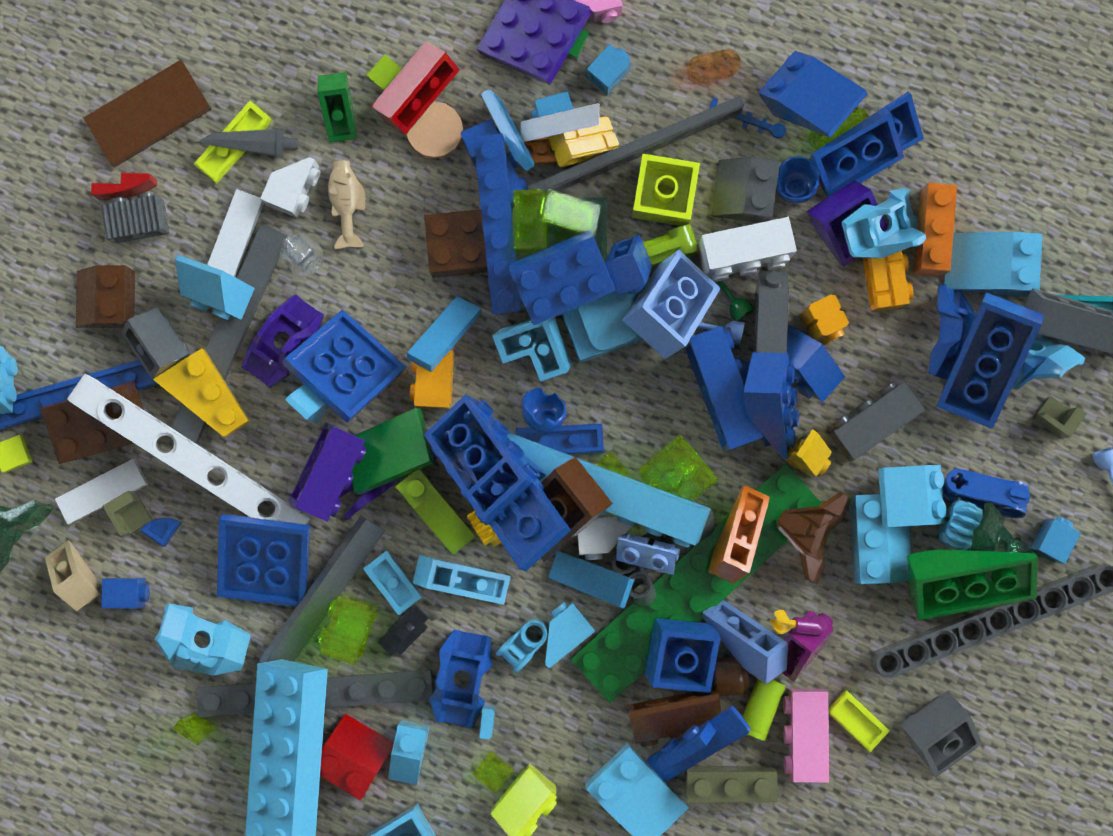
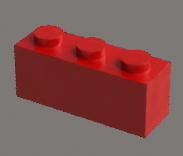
(415, 87)

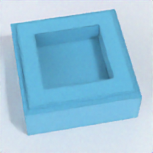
(487, 722)

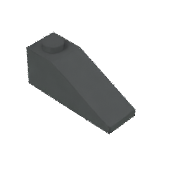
(771, 312)

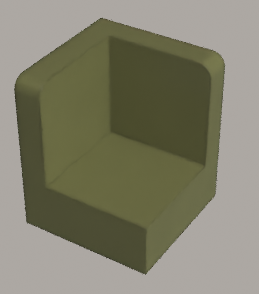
(1059, 418)
(127, 513)

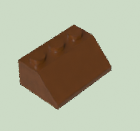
(671, 715)

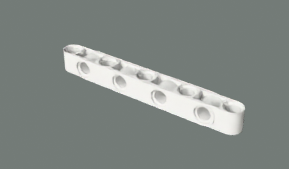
(185, 456)

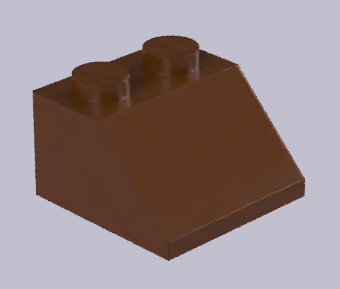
(105, 296)

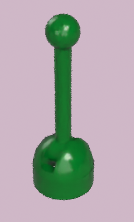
(739, 306)

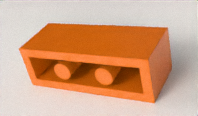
(937, 221)

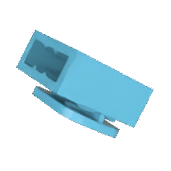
(598, 326)

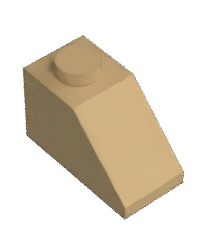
(71, 576)

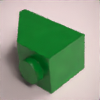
(337, 107)

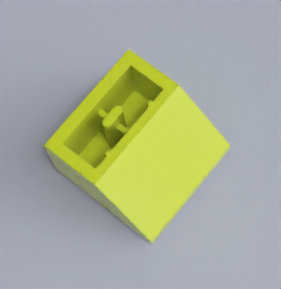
(525, 802)

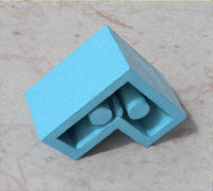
(539, 341)

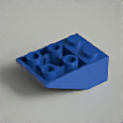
(772, 399)

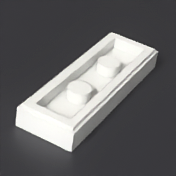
(236, 232)
(101, 490)

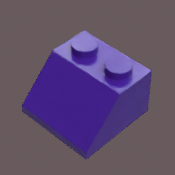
(830, 213)

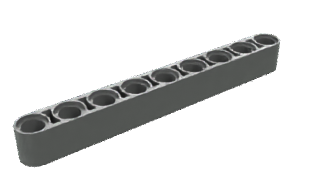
(980, 620)

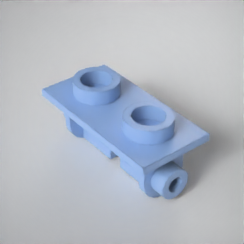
(636, 551)

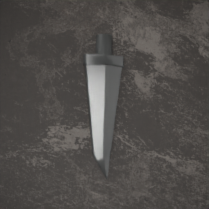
(257, 141)

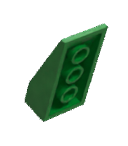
(966, 580)

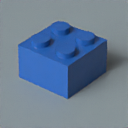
(682, 655)

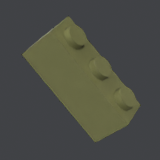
(730, 784)

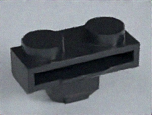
(404, 631)

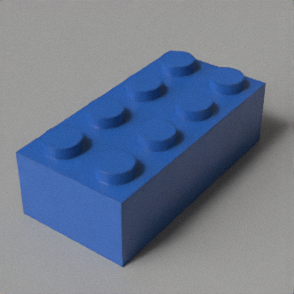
(990, 360)
(722, 387)

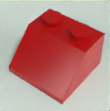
(353, 756)

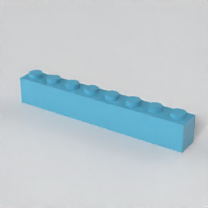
(631, 499)

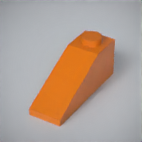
(740, 536)

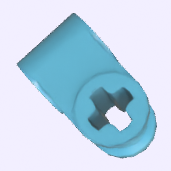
(522, 646)

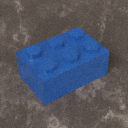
(561, 277)

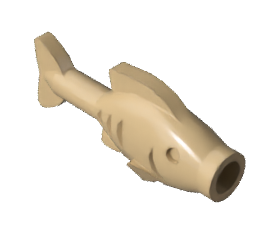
(345, 196)

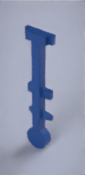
(777, 130)

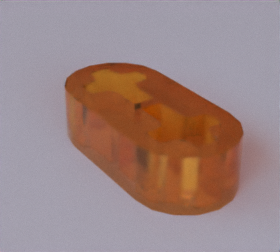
(714, 73)

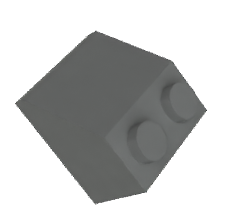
(745, 189)
(941, 733)

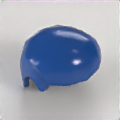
(797, 180)
(543, 410)

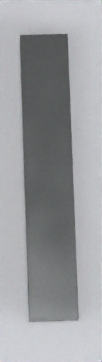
(325, 588)

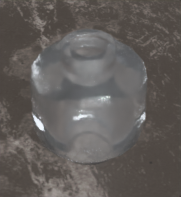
(301, 254)

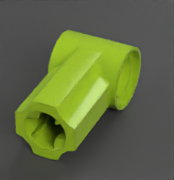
(679, 238)

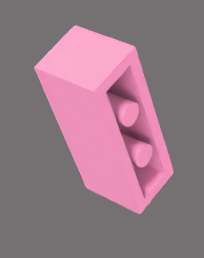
(807, 735)

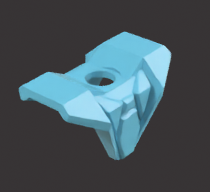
(866, 237)
(1047, 361)
(176, 641)

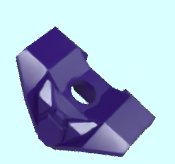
(291, 317)

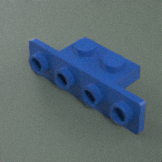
(698, 744)

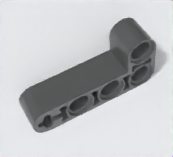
(640, 574)

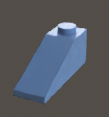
(748, 641)

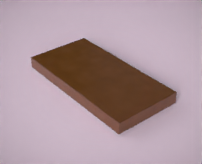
(147, 113)

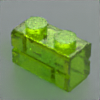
(529, 230)

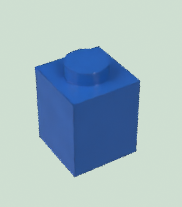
(124, 593)

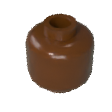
(729, 677)

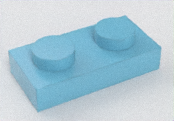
(392, 582)

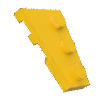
(204, 392)

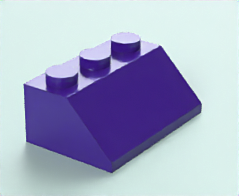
(327, 472)

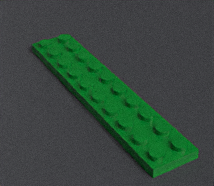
(622, 648)

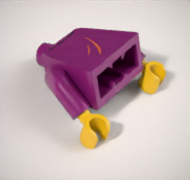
(804, 639)

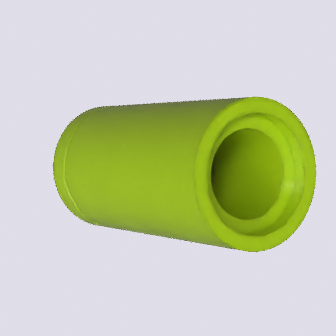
(762, 707)

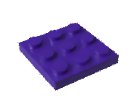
(534, 35)

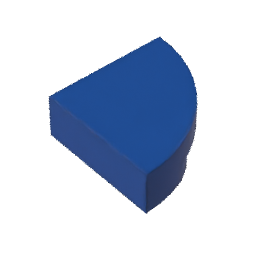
(161, 530)

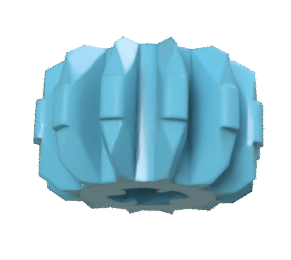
(959, 525)

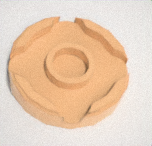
(436, 132)

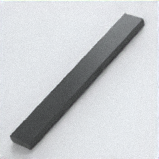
(641, 146)
(230, 334)

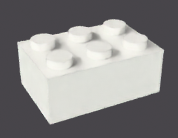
(747, 249)

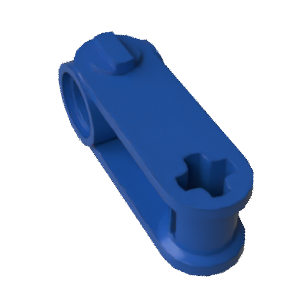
(1006, 495)

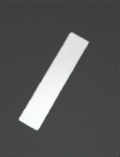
(560, 122)

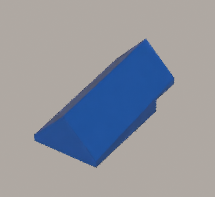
(869, 145)

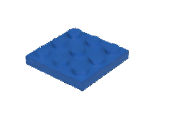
(344, 365)
(262, 560)

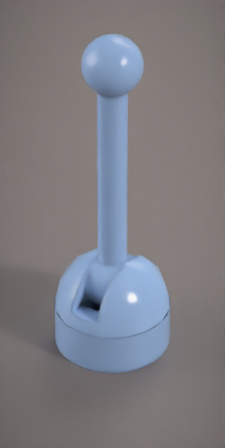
(734, 327)
(1104, 460)

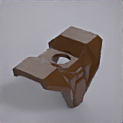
(809, 530)

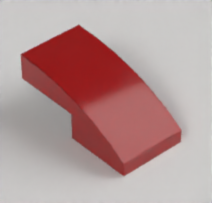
(130, 185)

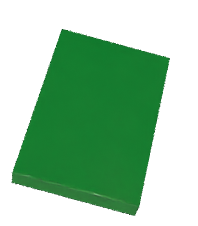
(392, 451)

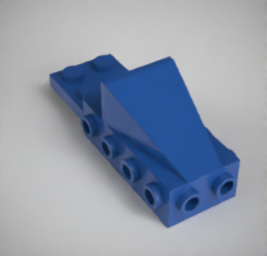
(497, 480)

